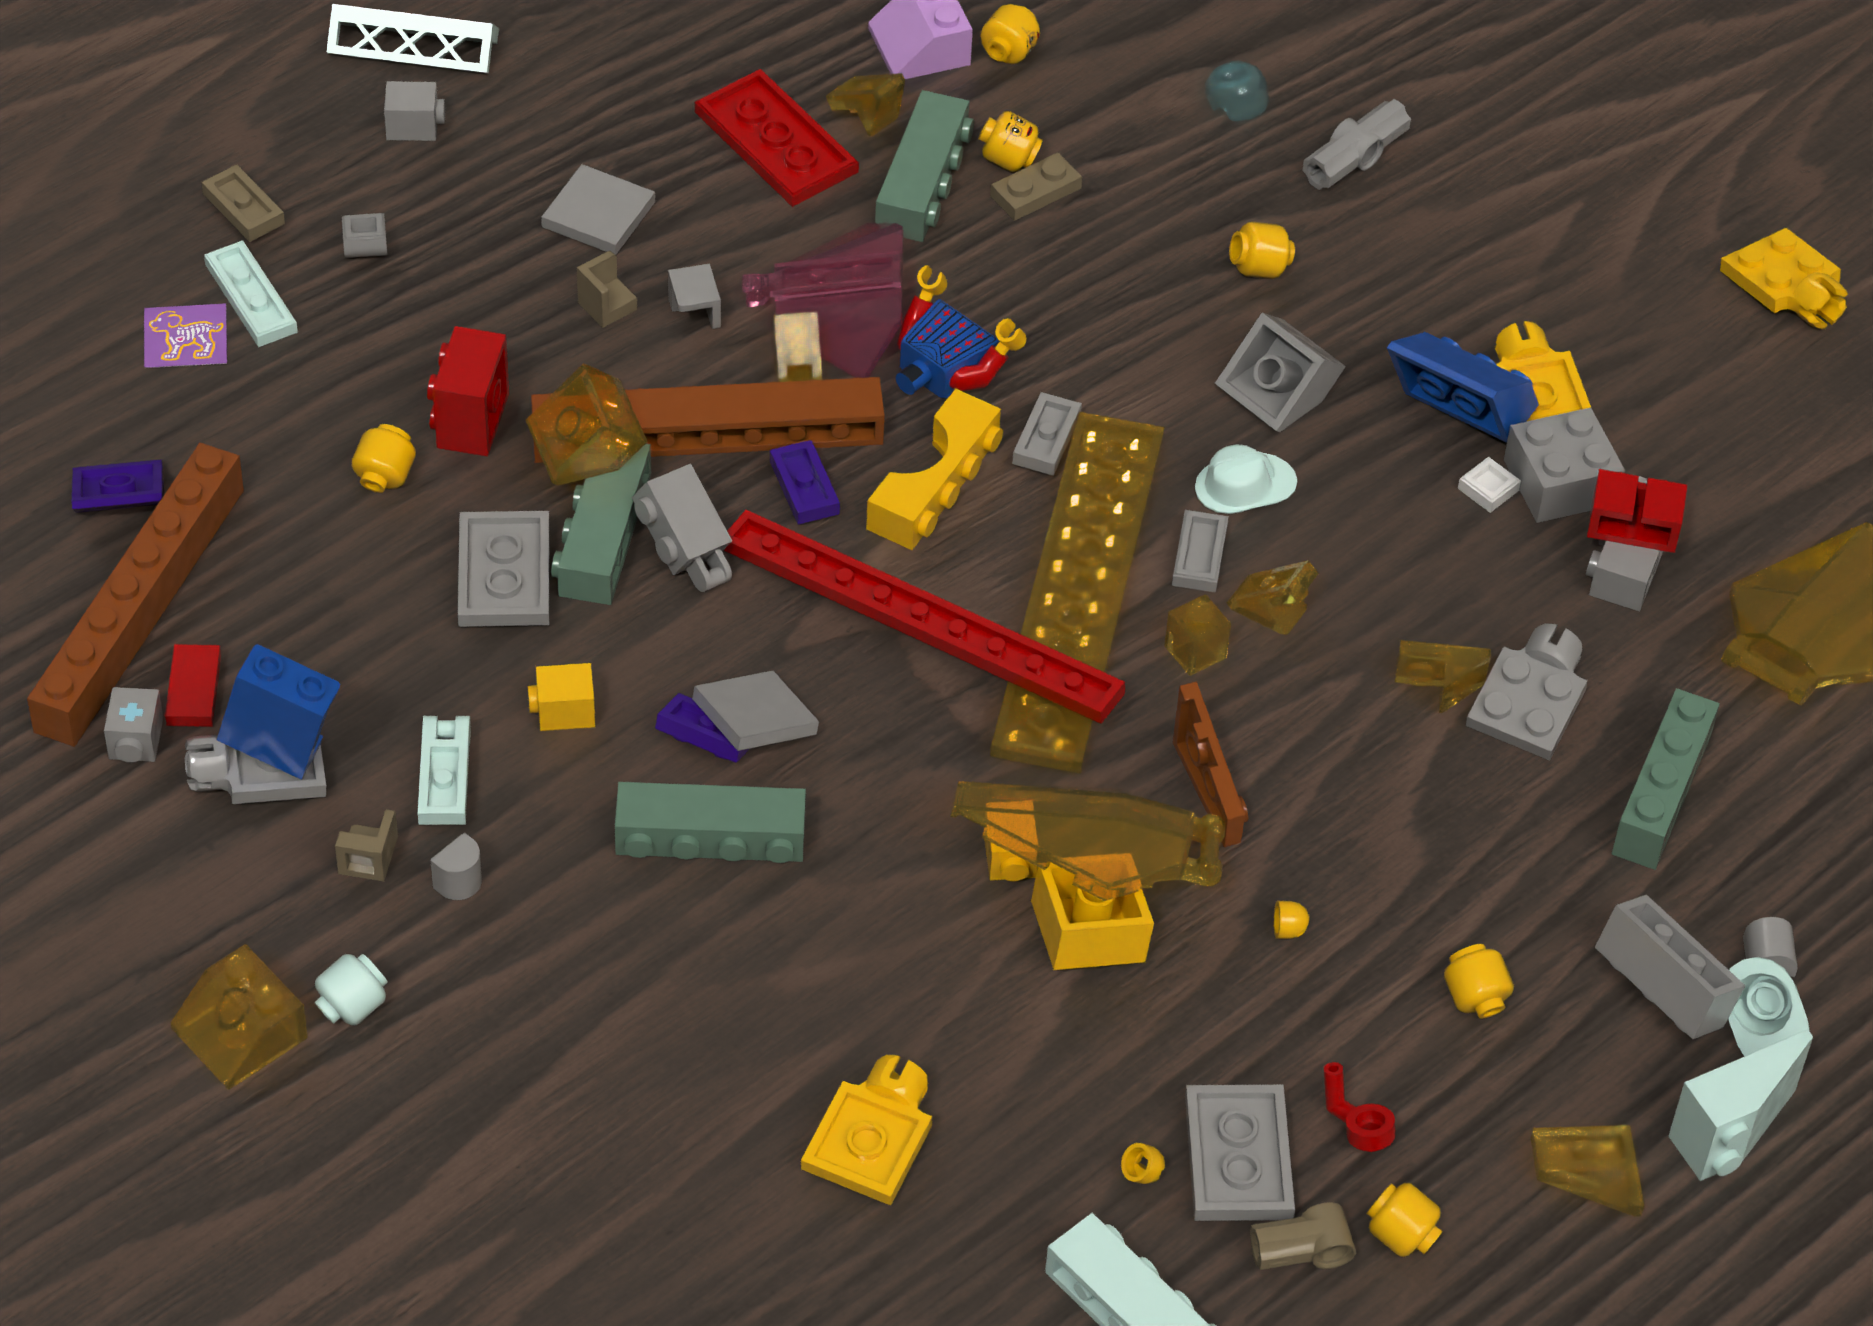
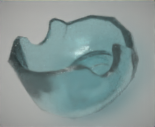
(1238, 90)

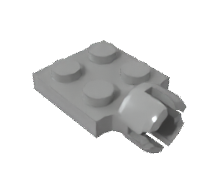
(1531, 693)
(246, 778)

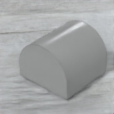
(364, 235)
(457, 869)
(1771, 940)

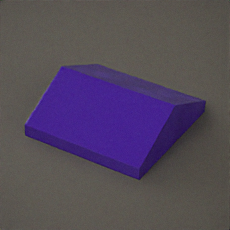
(117, 486)

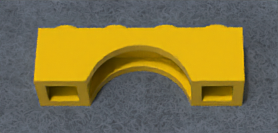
(909, 503)

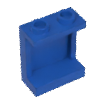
(277, 711)

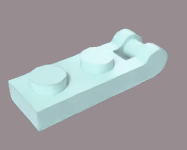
(444, 771)

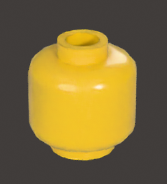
(1261, 250)
(383, 458)
(1478, 980)
(1405, 1219)

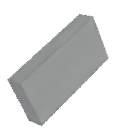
(1200, 551)

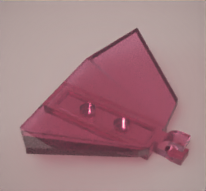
(851, 286)

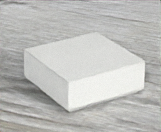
(1489, 484)

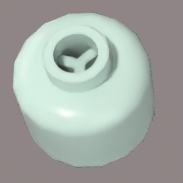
(350, 989)

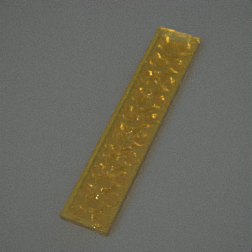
(1081, 580)

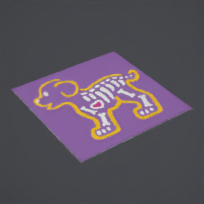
(185, 335)

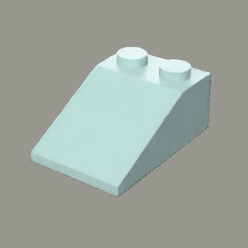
(1733, 1105)

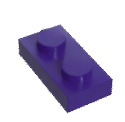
(804, 482)
(689, 724)

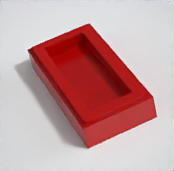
(193, 685)

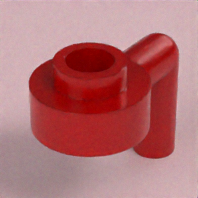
(1368, 1125)

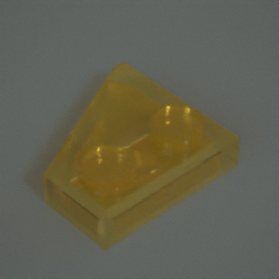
(1591, 1164)

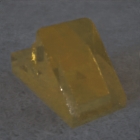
(873, 97)
(797, 347)
(1275, 596)
(1450, 667)

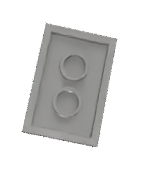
(503, 568)
(1239, 1152)

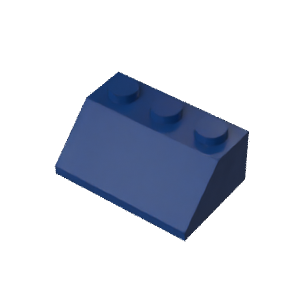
(1463, 383)

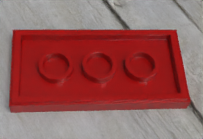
(776, 137)

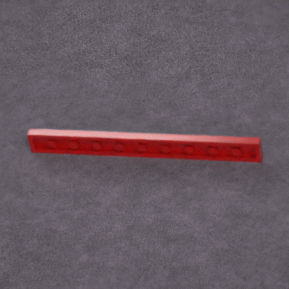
(925, 617)

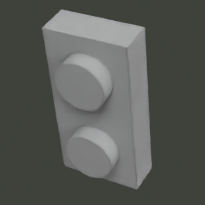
(1046, 433)

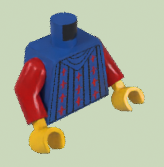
(946, 348)

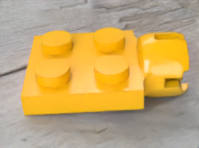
(1789, 275)
(1551, 372)
(872, 1131)

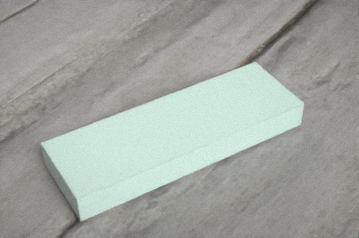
(250, 293)

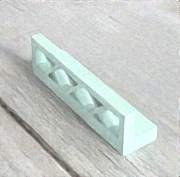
(414, 24)

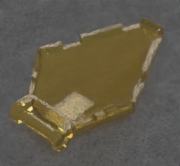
(1808, 617)
(1099, 834)

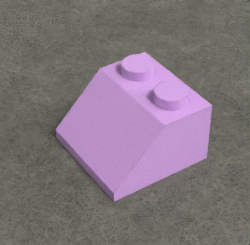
(922, 36)

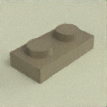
(1036, 186)
(243, 203)

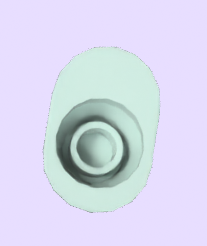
(1244, 480)
(1767, 1006)

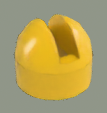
(1290, 919)
(1138, 1172)

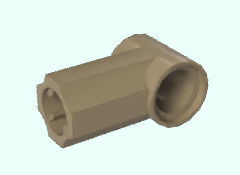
(1316, 1236)

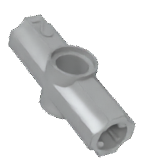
(1356, 144)

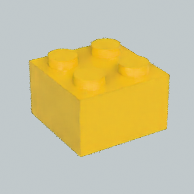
(1085, 929)

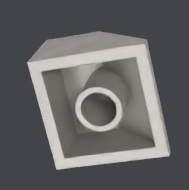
(1279, 372)

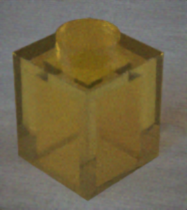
(1197, 634)

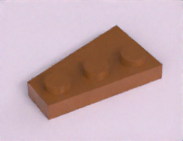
(1205, 763)

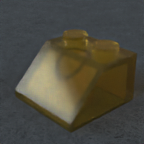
(586, 427)
(240, 1017)

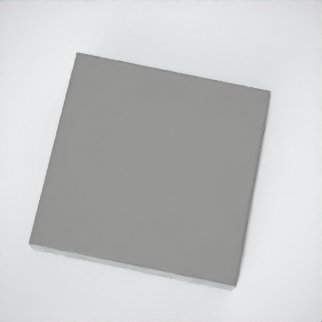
(598, 209)
(755, 710)

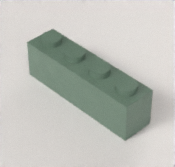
(924, 164)
(600, 532)
(1665, 779)
(710, 822)

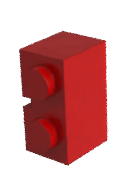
(1637, 511)

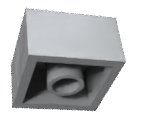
(1559, 462)

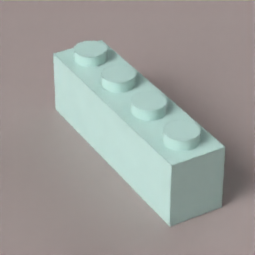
(1113, 1281)

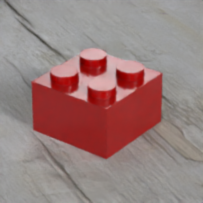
(469, 390)

